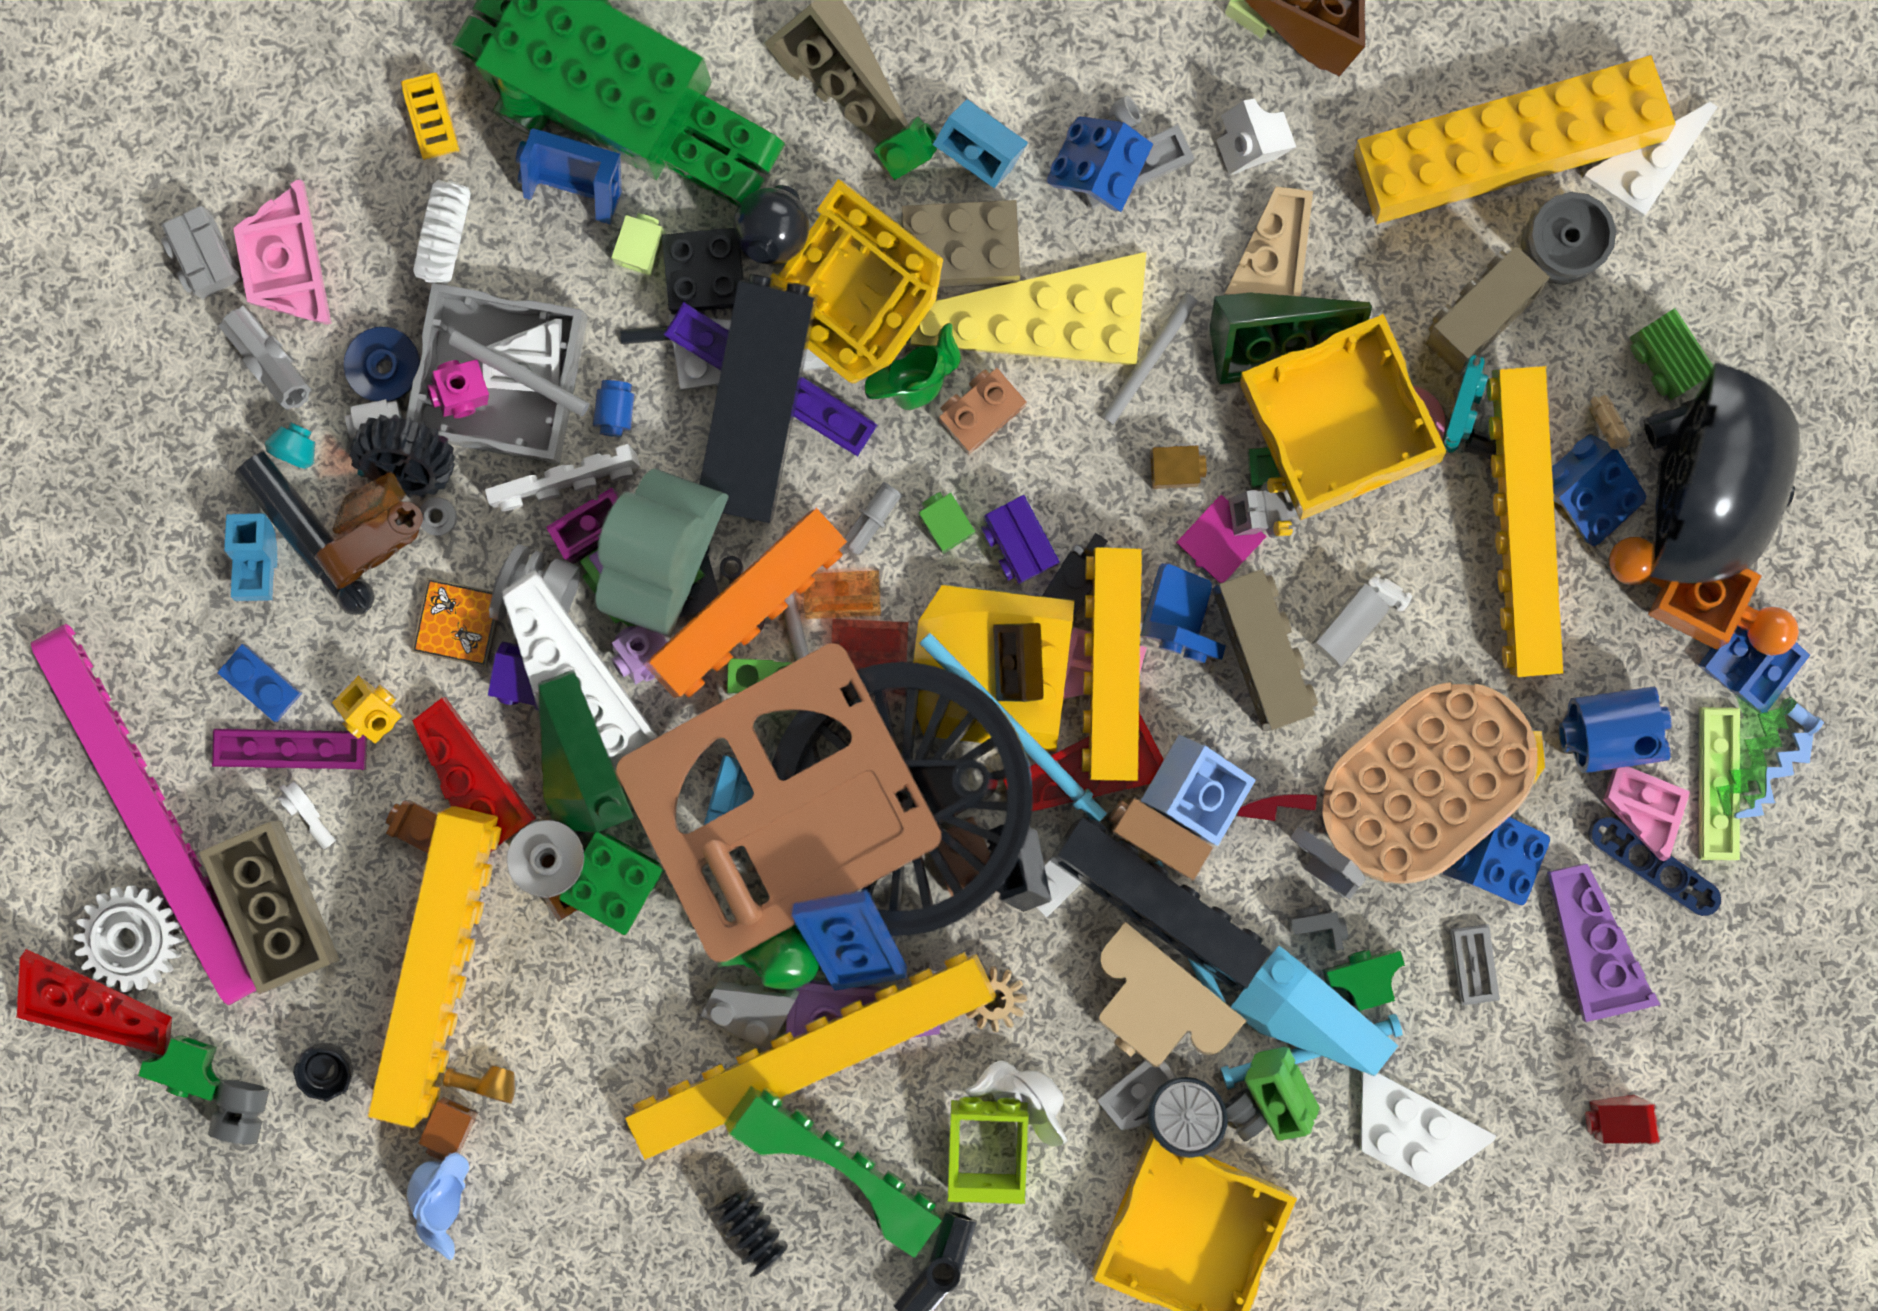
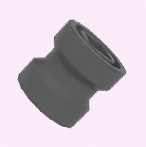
(1245, 1115)

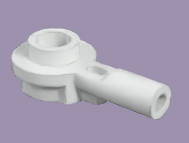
(296, 801)

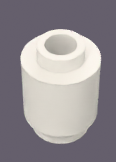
(362, 412)

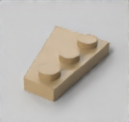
(1277, 248)

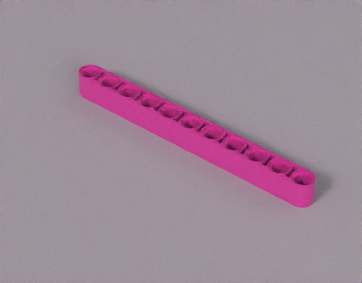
(143, 811)

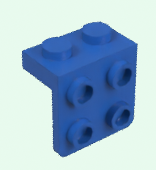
(1100, 160)
(1596, 488)
(1177, 614)
(1504, 861)

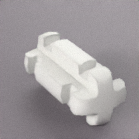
(1389, 592)

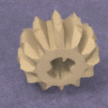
(999, 1012)

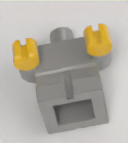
(1262, 510)

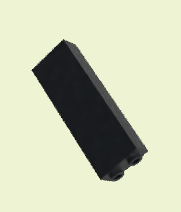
(758, 395)

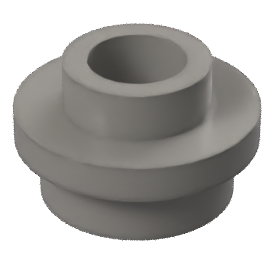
(449, 516)

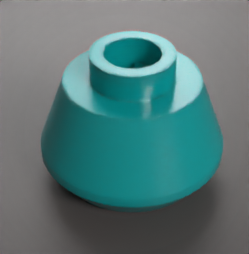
(292, 446)

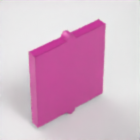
(1213, 543)

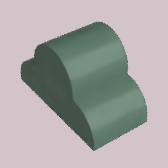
(655, 549)

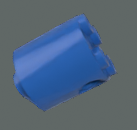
(1616, 729)

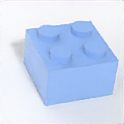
(1198, 790)

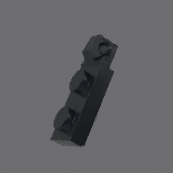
(1070, 578)

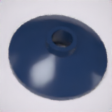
(368, 351)

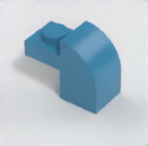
(253, 551)

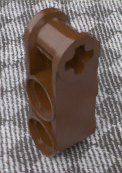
(370, 544)

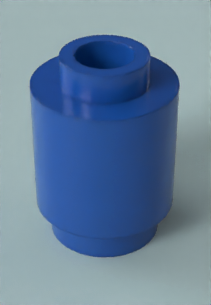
(613, 408)

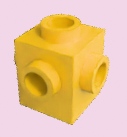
(367, 709)

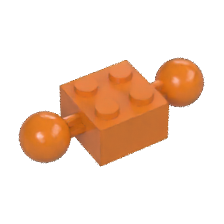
(1709, 608)

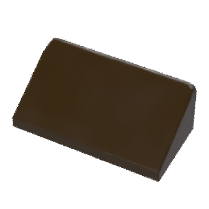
(1018, 662)

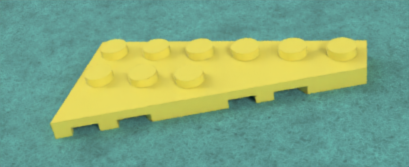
(1063, 315)

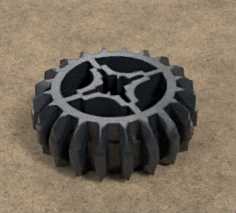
(406, 448)

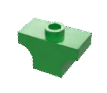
(1366, 977)
(184, 1069)

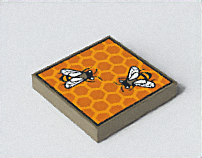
(455, 623)

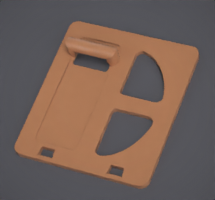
(806, 834)

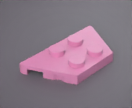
(282, 257)

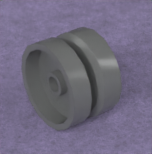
(1590, 231)

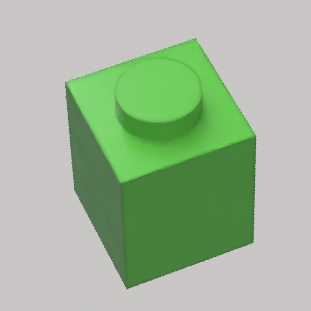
(945, 521)

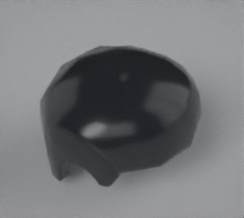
(315, 1064)

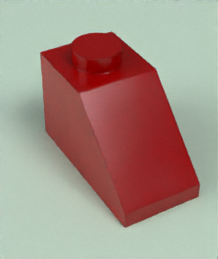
(1623, 1120)

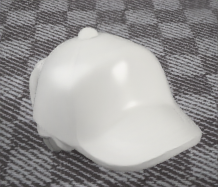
(1027, 1086)

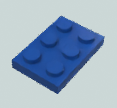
(849, 940)

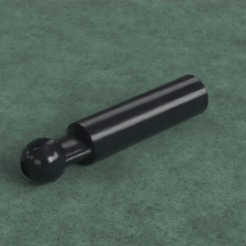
(299, 527)

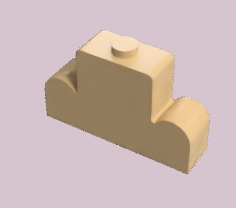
(1160, 1002)

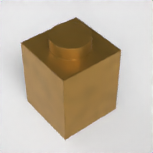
(1177, 467)

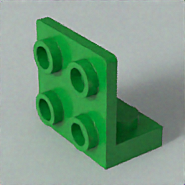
(613, 882)

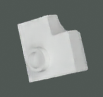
(1253, 136)

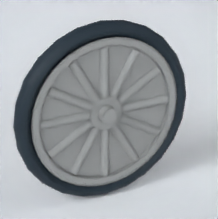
(1187, 1117)

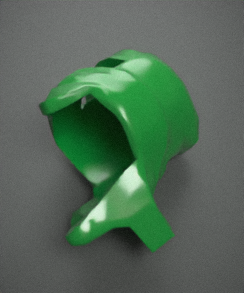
(780, 961)

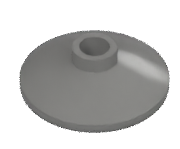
(530, 848)

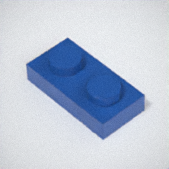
(259, 683)

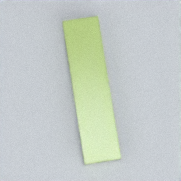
(1717, 754)

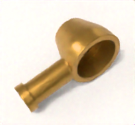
(495, 1084)

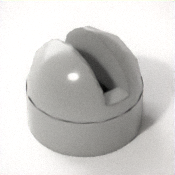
(1125, 111)

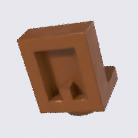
(412, 824)

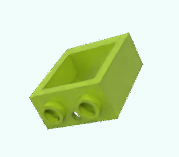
(986, 1186)

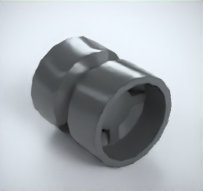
(241, 1098)

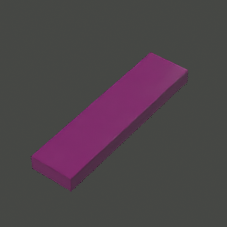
(288, 749)

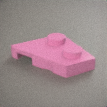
(1647, 807)

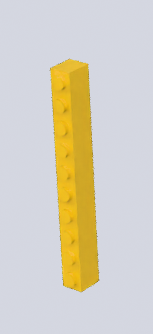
(812, 1055)

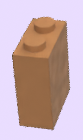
(1159, 837)

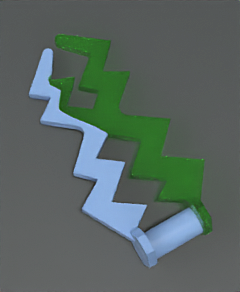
(1758, 770)

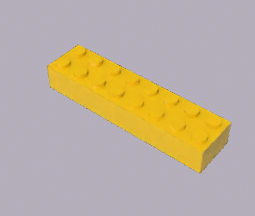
(1514, 139)
(434, 966)

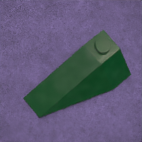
(1262, 327)
(576, 766)

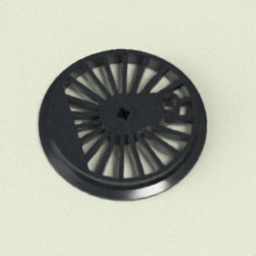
(940, 783)

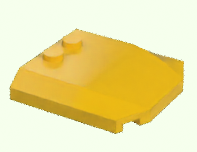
(868, 280)
(964, 625)

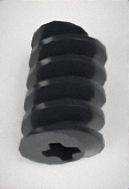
(751, 1230)

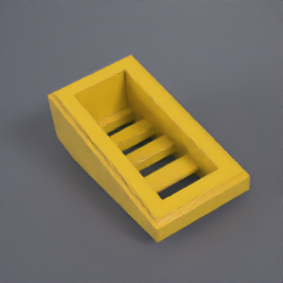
(420, 84)

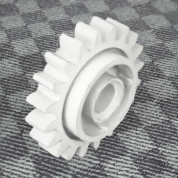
(105, 942)

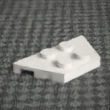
(1415, 1132)

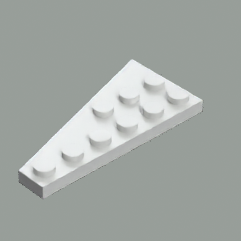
(556, 645)

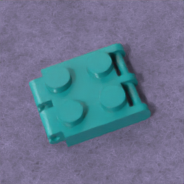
(1462, 417)

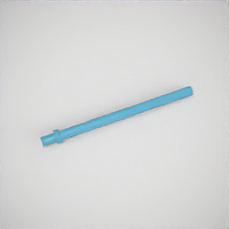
(1080, 797)

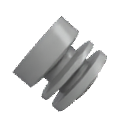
(560, 578)

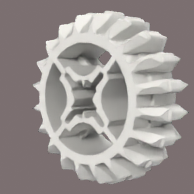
(441, 232)

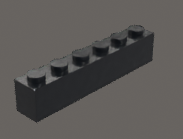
(1160, 904)

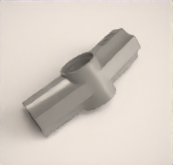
(266, 358)

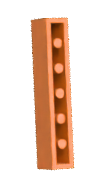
(746, 603)

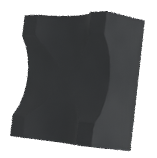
(702, 269)

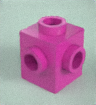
(458, 388)

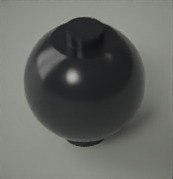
(771, 225)

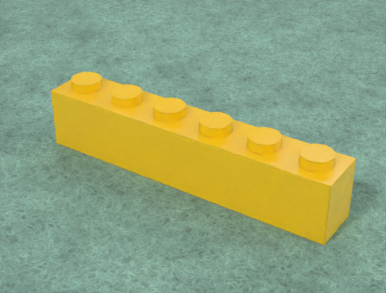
(1114, 664)

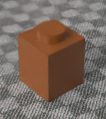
(447, 1128)

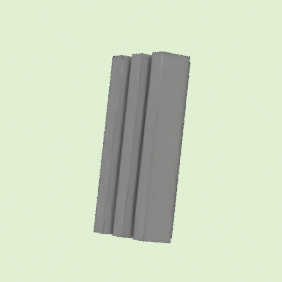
(1469, 932)

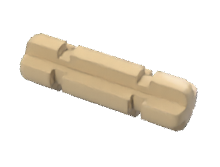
(1610, 422)

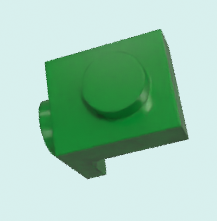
(907, 148)

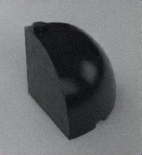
(1724, 479)

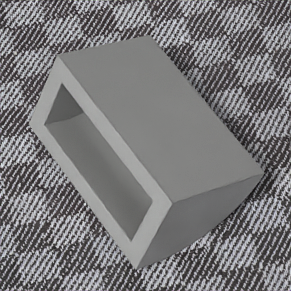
(1351, 625)

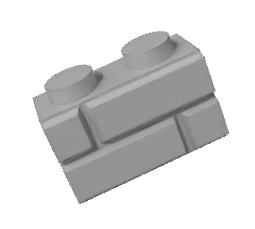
(200, 252)

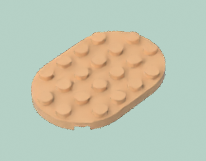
(1430, 782)

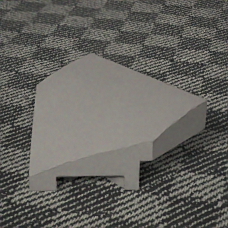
(1329, 865)

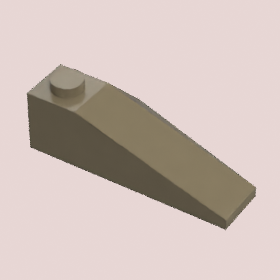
(835, 56)

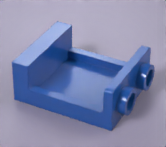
(572, 168)

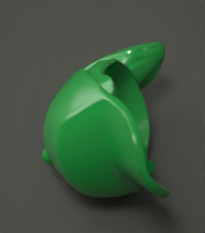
(918, 375)

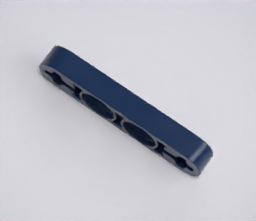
(1653, 867)

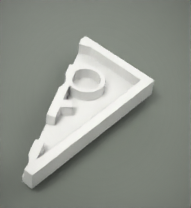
(1641, 174)

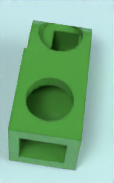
(747, 672)

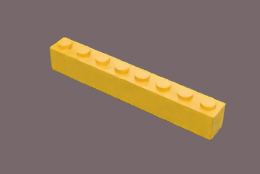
(1526, 521)

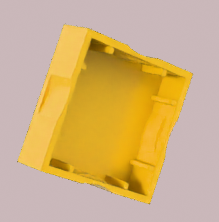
(1342, 417)
(1192, 1233)

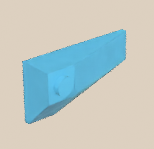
(1302, 1010)

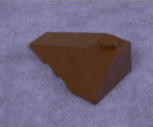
(1320, 30)

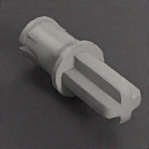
(872, 518)

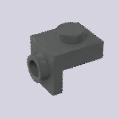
(1310, 920)

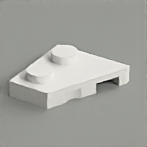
(533, 349)

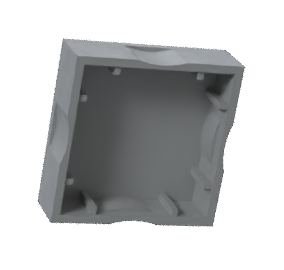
(513, 420)

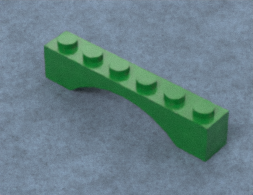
(772, 1129)

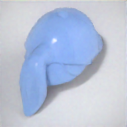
(435, 1200)

